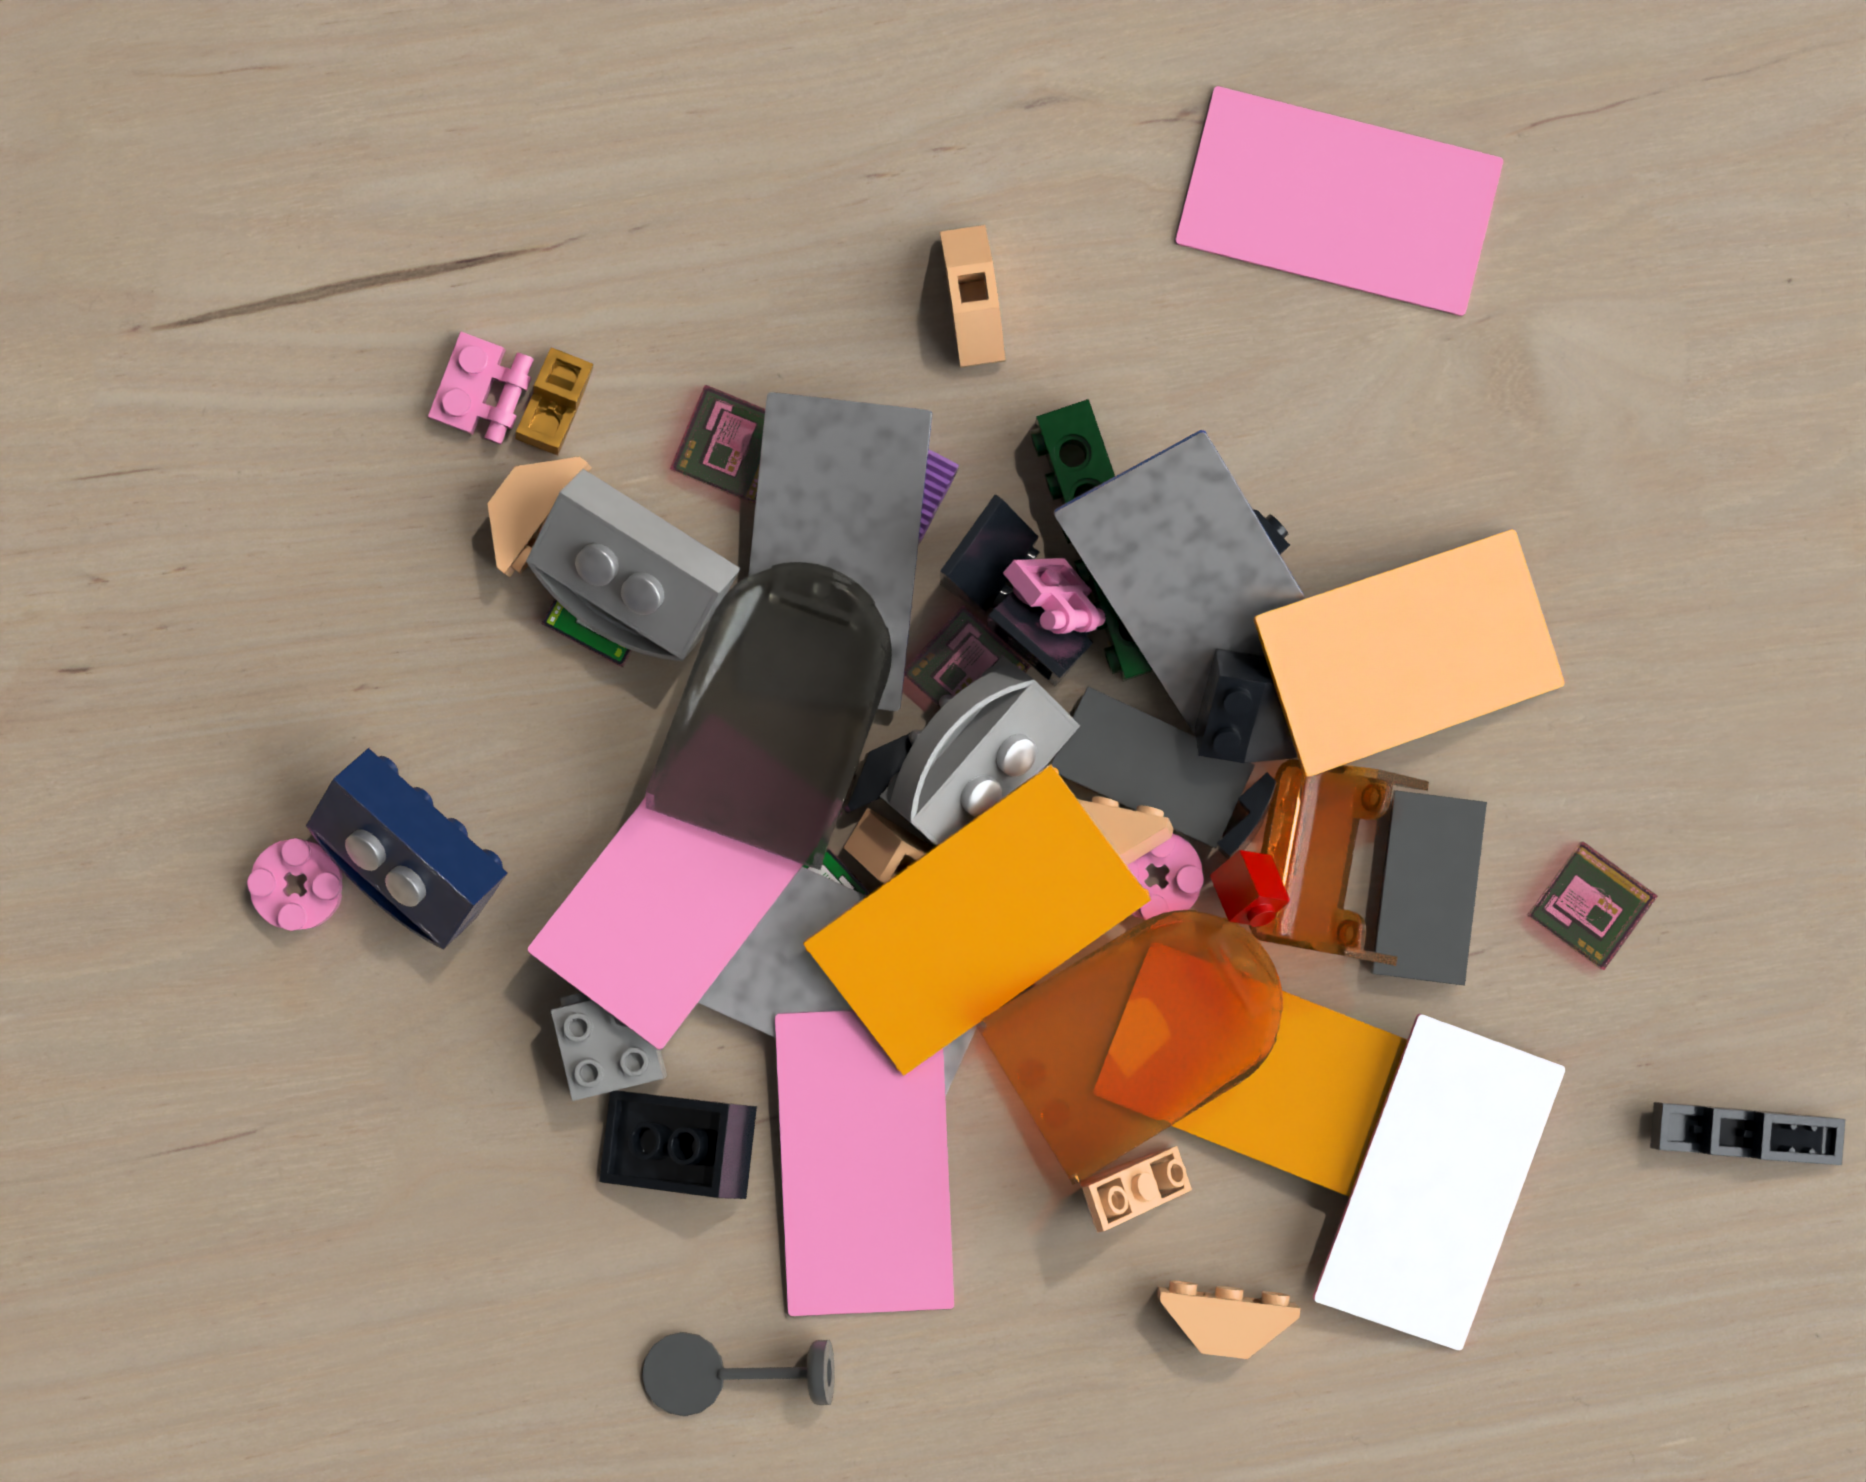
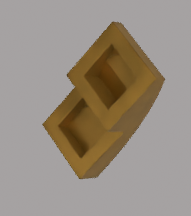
(554, 401)

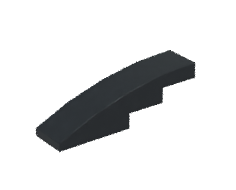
(1747, 1133)

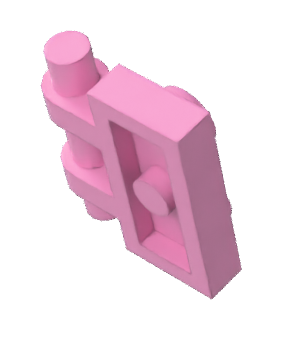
(468, 383)
(1058, 591)

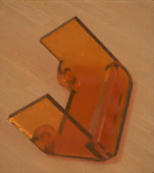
(1313, 843)

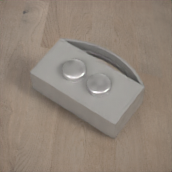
(628, 570)
(977, 750)

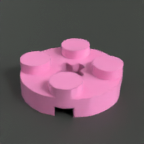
(1183, 878)
(269, 885)

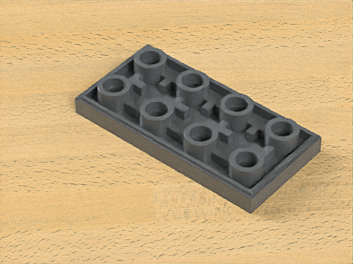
(1150, 765)
(1429, 886)

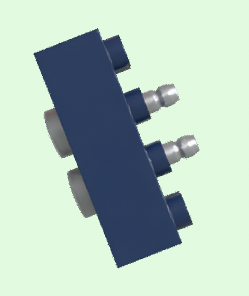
(404, 850)

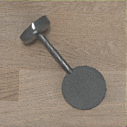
(688, 1373)

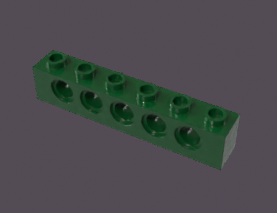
(1078, 426)

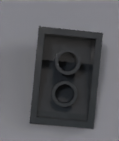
(985, 552)
(1041, 648)
(1242, 712)
(678, 1144)

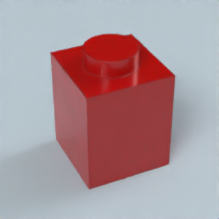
(1250, 888)

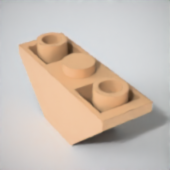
(973, 296)
(522, 507)
(1128, 830)
(884, 846)
(1134, 1187)
(1225, 1320)

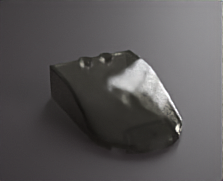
(776, 712)

